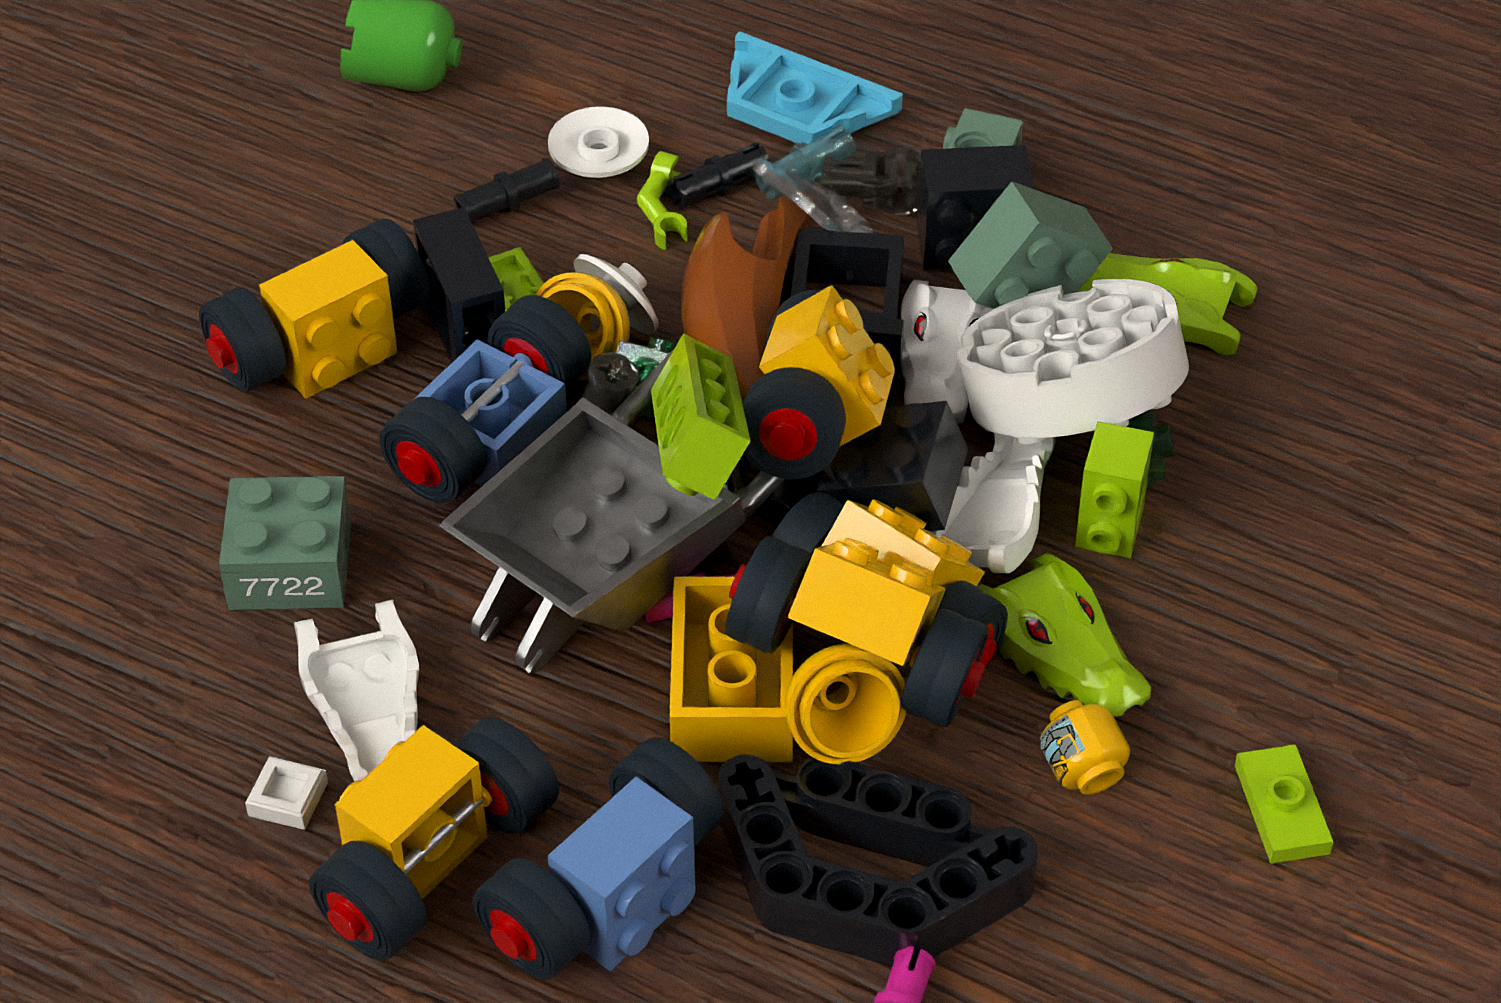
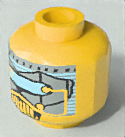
(1084, 747)

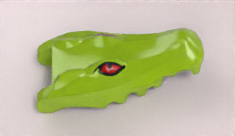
(1199, 290)
(1065, 638)

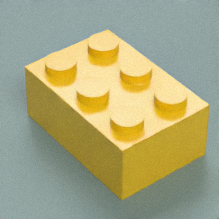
(721, 690)

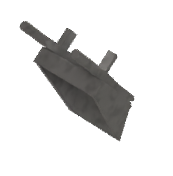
(591, 527)

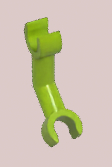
(649, 202)

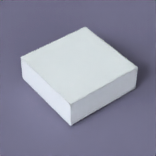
(286, 793)

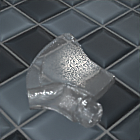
(822, 204)

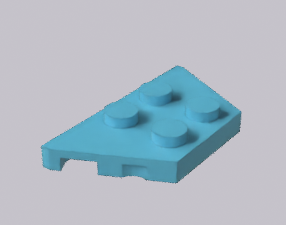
(801, 95)

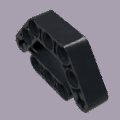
(882, 815)

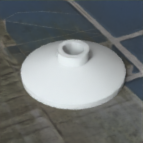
(598, 142)
(628, 284)

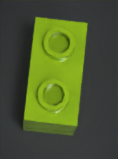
(1114, 489)

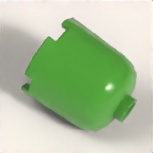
(400, 44)

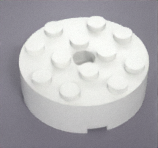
(1073, 359)

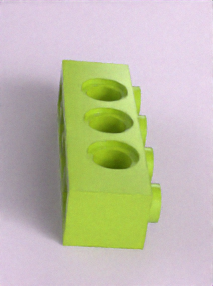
(699, 418)

